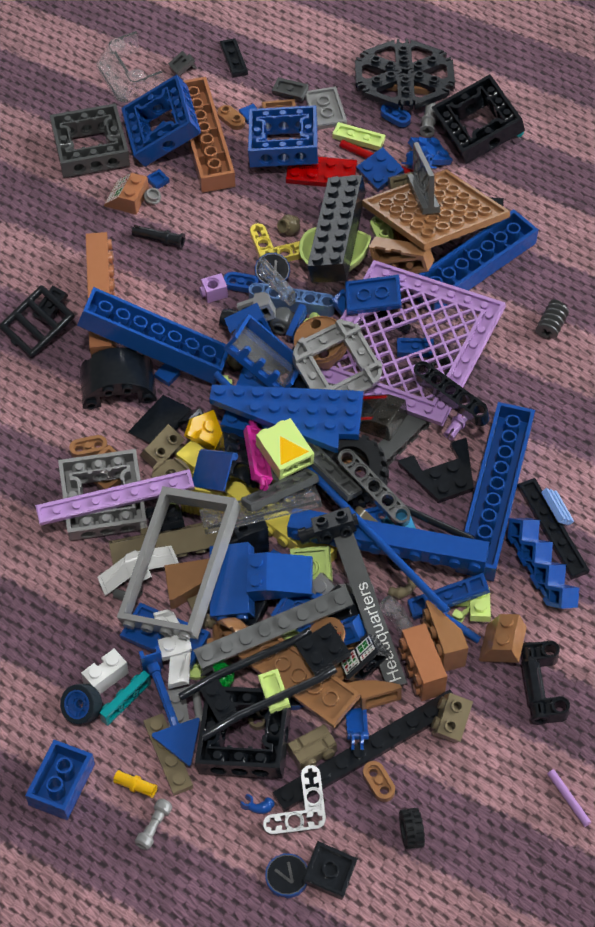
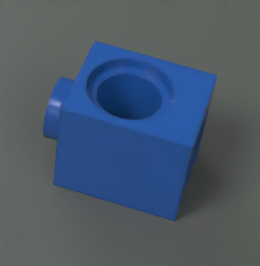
(353, 628)

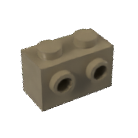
(163, 446)
(451, 717)

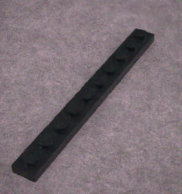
(351, 760)

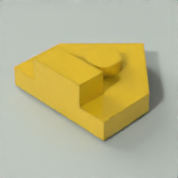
(204, 430)

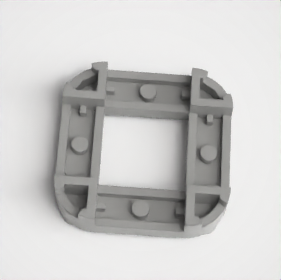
(327, 338)

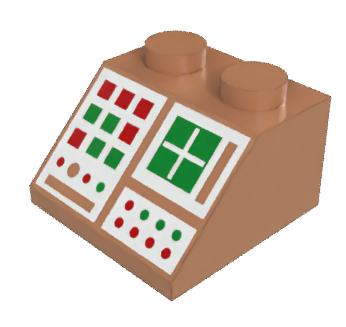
(128, 193)

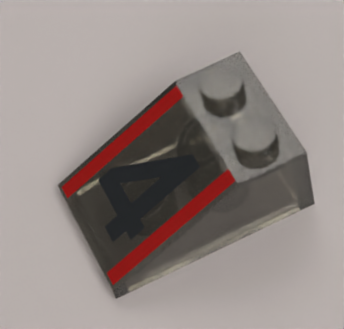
(382, 415)

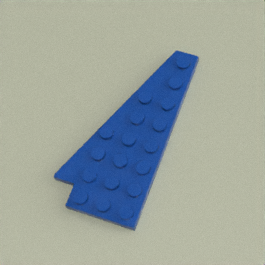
(318, 414)

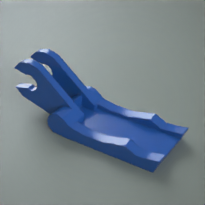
(357, 726)

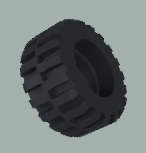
(370, 453)

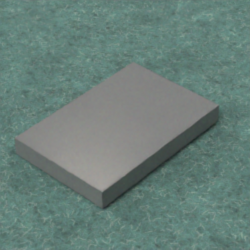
(328, 107)

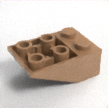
(446, 637)

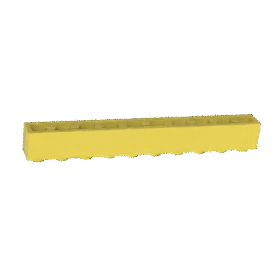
(237, 489)

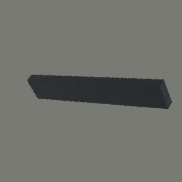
(554, 531)

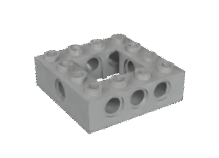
(100, 468)

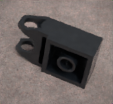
(239, 468)

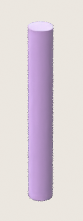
(569, 798)

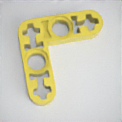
(264, 238)

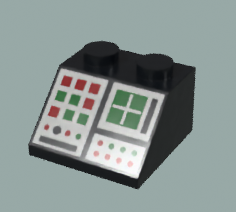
(364, 658)

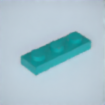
(125, 697)

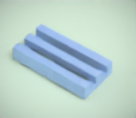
(557, 506)

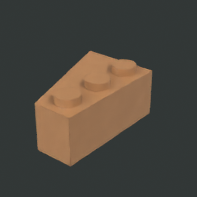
(401, 254)

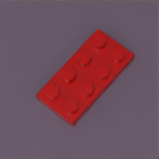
(319, 173)

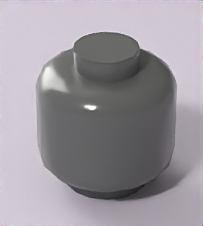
(282, 321)

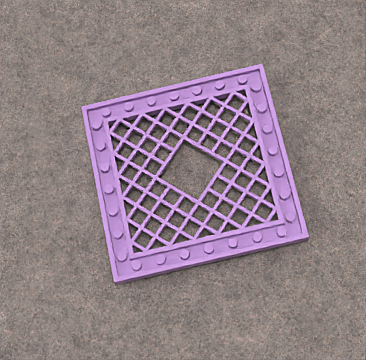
(489, 315)

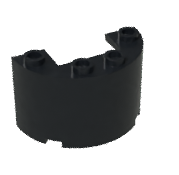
(117, 373)

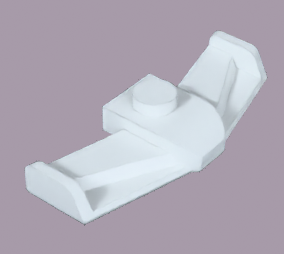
(123, 568)
(175, 650)

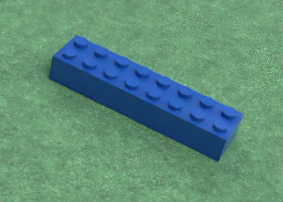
(483, 254)
(153, 335)

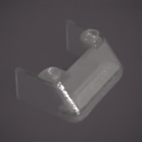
(125, 84)

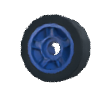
(71, 703)

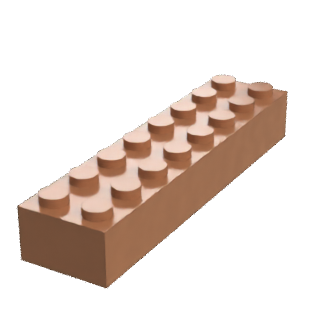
(209, 148)
(99, 275)

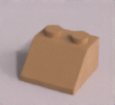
(503, 639)

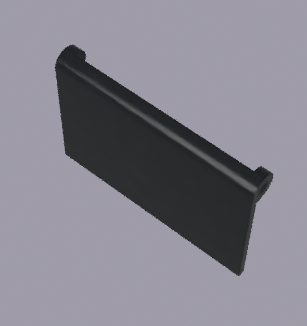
(161, 414)

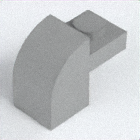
(264, 302)

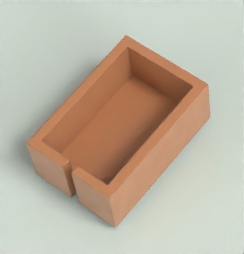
(422, 662)

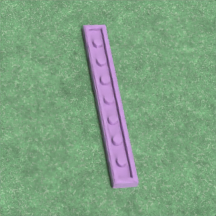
(111, 497)

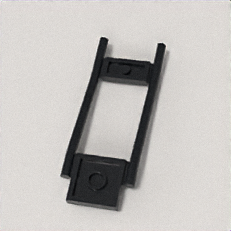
(320, 651)

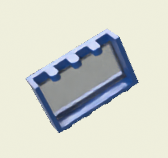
(262, 354)

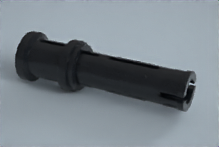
(166, 237)

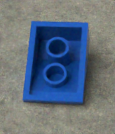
(279, 576)

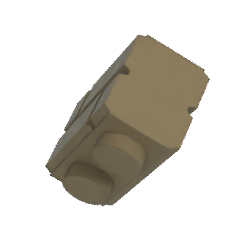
(312, 747)

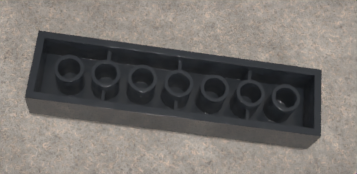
(336, 229)

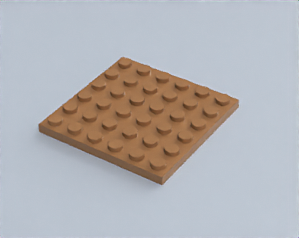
(461, 211)

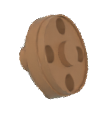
(308, 328)

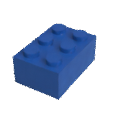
(60, 779)

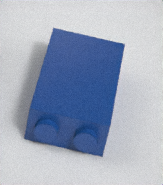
(230, 593)

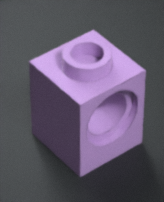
(213, 288)

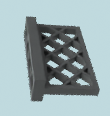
(422, 182)

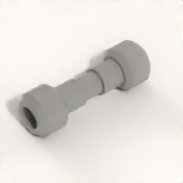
(144, 839)

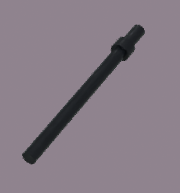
(433, 521)

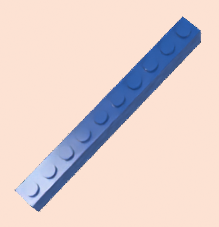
(409, 543)

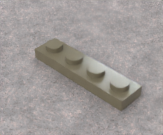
(172, 766)

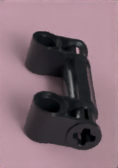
(540, 705)

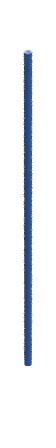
(369, 531)

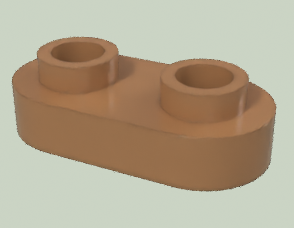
(231, 117)
(87, 445)
(379, 782)

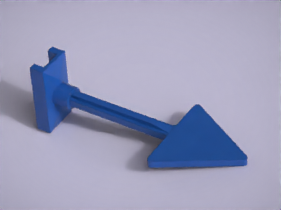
(179, 737)

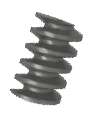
(552, 319)

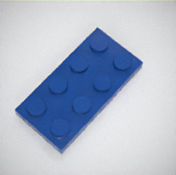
(150, 640)

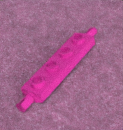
(259, 467)

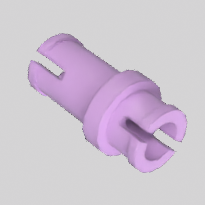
(457, 424)

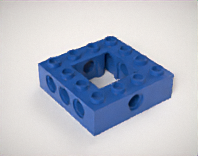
(283, 121)
(152, 145)

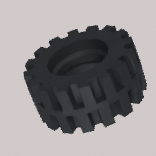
(412, 828)

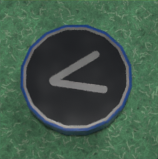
(278, 262)
(285, 875)

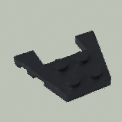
(444, 480)

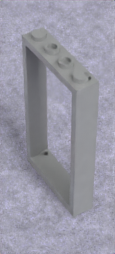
(191, 498)

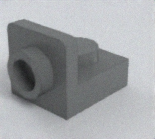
(182, 63)

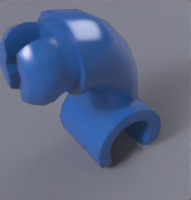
(261, 808)

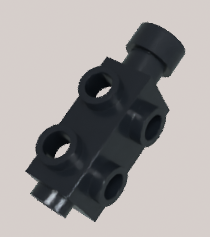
(330, 526)

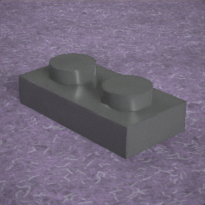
(290, 89)

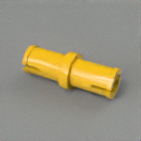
(135, 783)

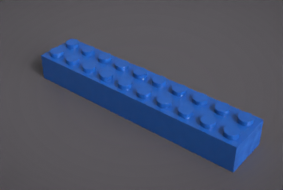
(498, 481)

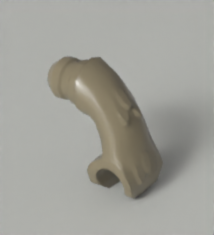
(402, 592)

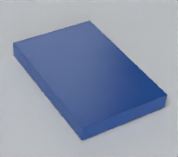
(373, 294)

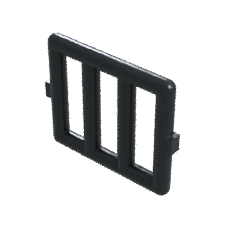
(29, 302)

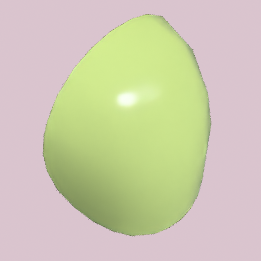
(360, 249)

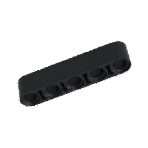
(454, 400)

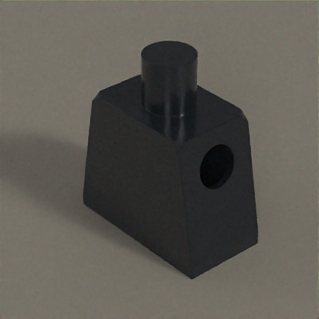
(253, 533)

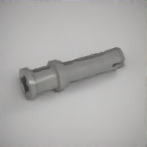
(428, 121)

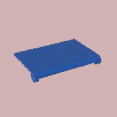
(213, 469)

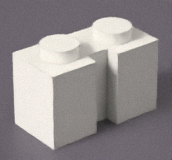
(107, 673)

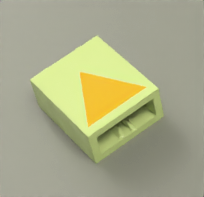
(284, 448)

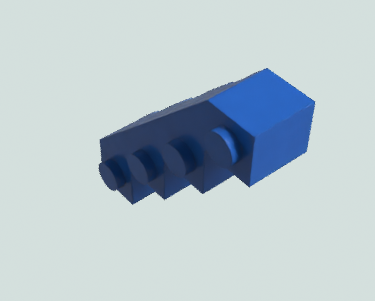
(537, 556)

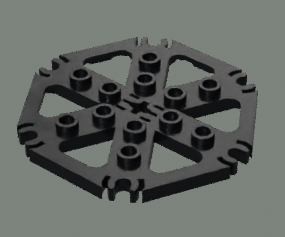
(404, 74)

